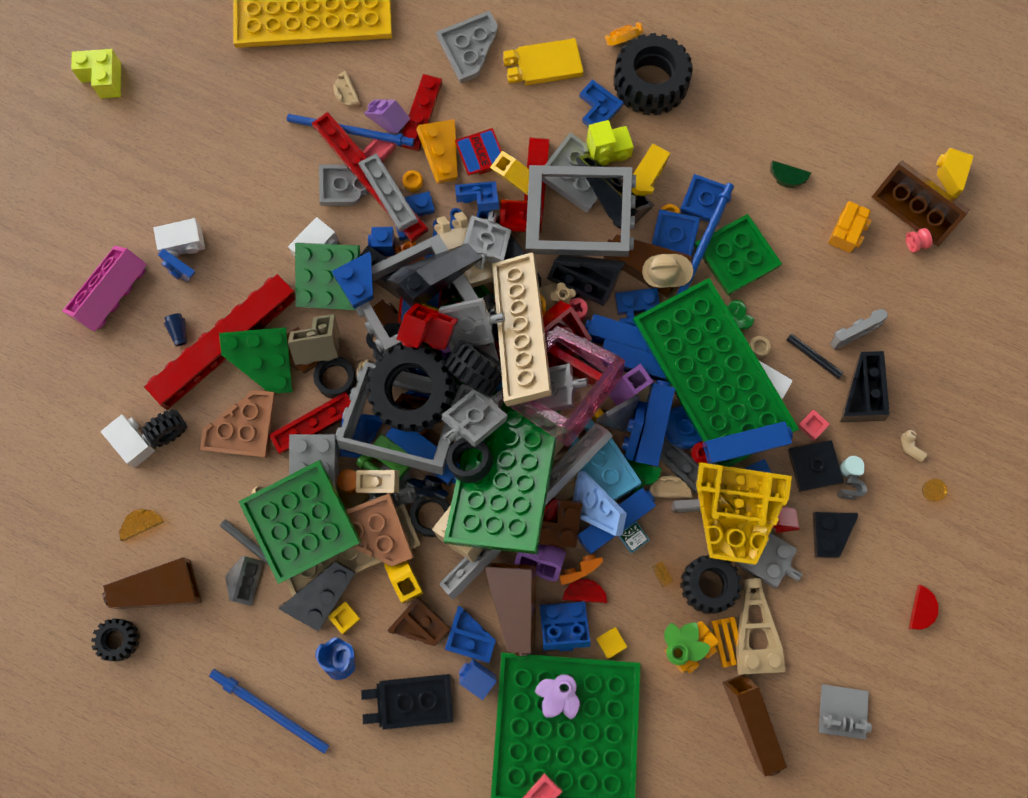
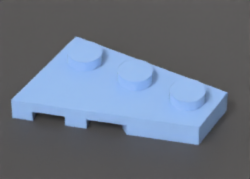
(598, 506)

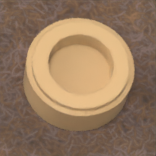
(760, 346)

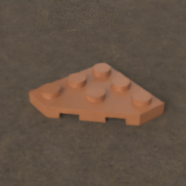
(242, 427)
(381, 530)

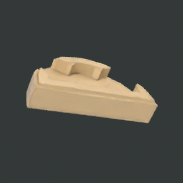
(345, 92)
(671, 488)

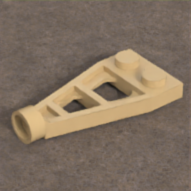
(760, 660)

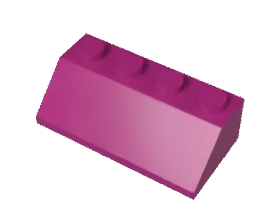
(105, 288)

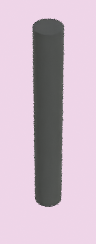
(243, 539)

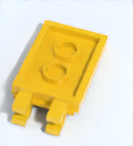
(544, 62)

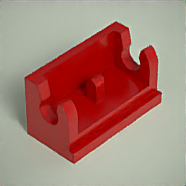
(514, 215)

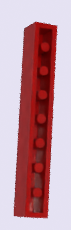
(205, 355)

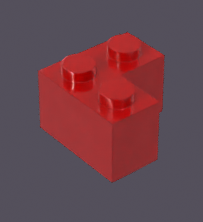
(426, 325)

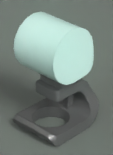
(852, 469)

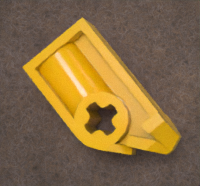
(650, 170)

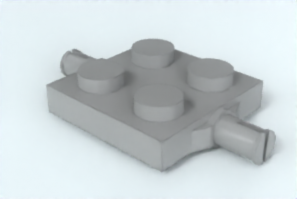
(487, 238)
(473, 322)
(562, 387)
(474, 417)
(773, 562)

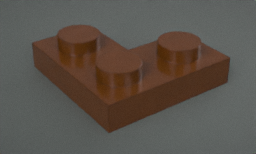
(565, 527)

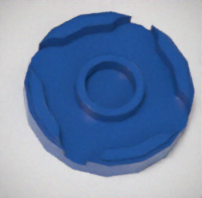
(680, 430)

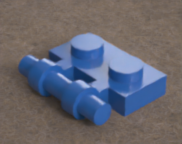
(635, 302)

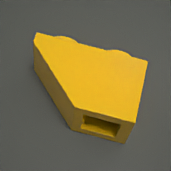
(512, 171)
(404, 581)

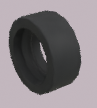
(323, 366)
(476, 474)
(416, 506)

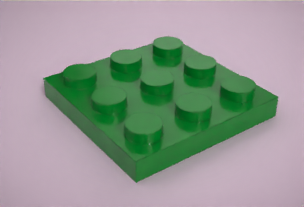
(739, 255)
(314, 278)

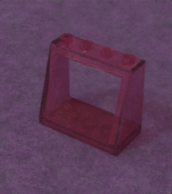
(555, 424)

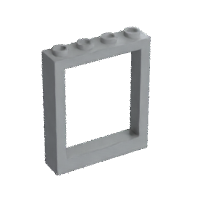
(538, 246)
(373, 325)
(352, 415)

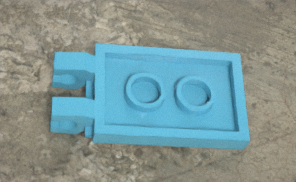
(610, 469)

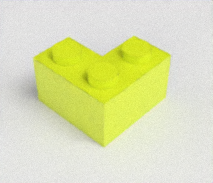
(99, 68)
(608, 144)

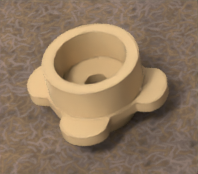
(561, 288)

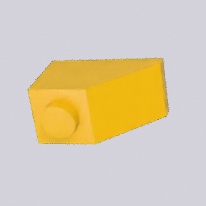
(954, 170)

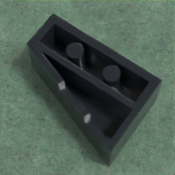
(868, 390)

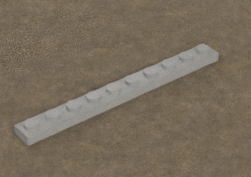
(560, 475)

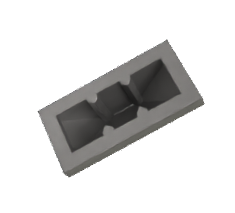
(619, 416)
(243, 580)

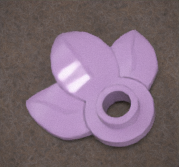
(556, 699)

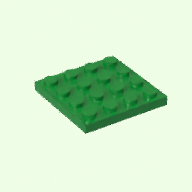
(299, 521)

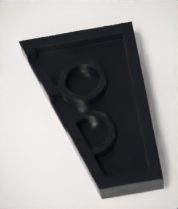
(317, 599)

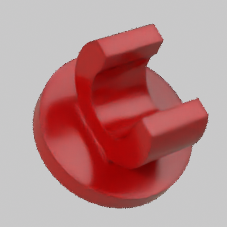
(698, 453)

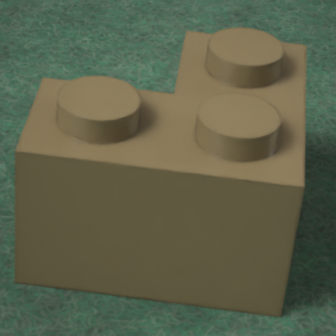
(316, 343)

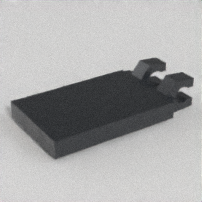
(411, 702)

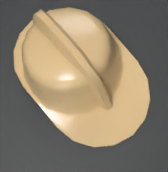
(667, 270)

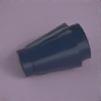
(176, 328)

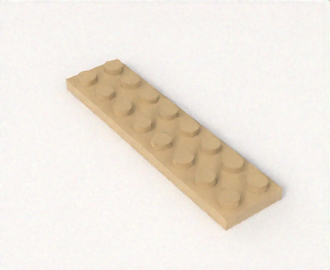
(522, 334)

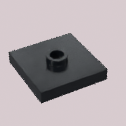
(815, 466)

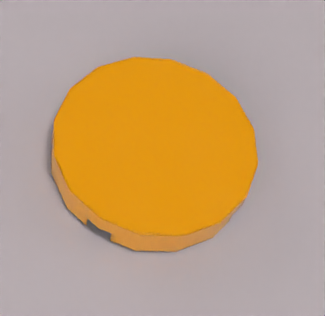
(624, 34)

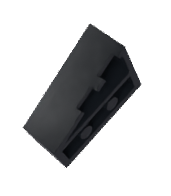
(587, 276)

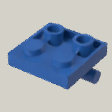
(564, 626)

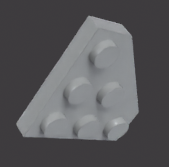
(468, 44)
(572, 188)

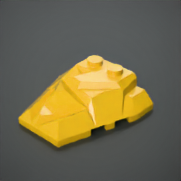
(739, 509)

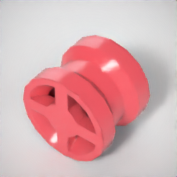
(918, 240)
(582, 306)

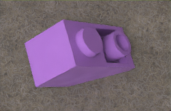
(387, 114)
(631, 384)

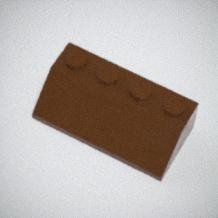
(920, 202)

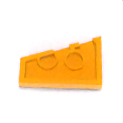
(440, 149)

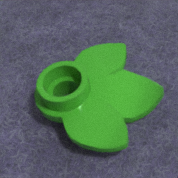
(687, 641)

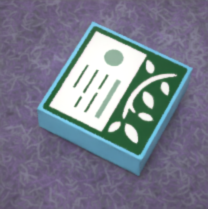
(633, 537)

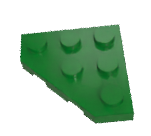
(261, 356)

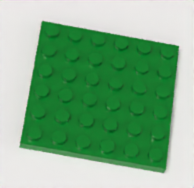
(581, 755)

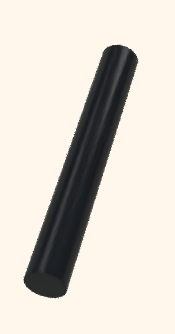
(814, 356)

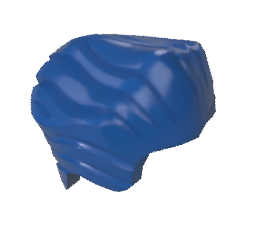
(336, 658)

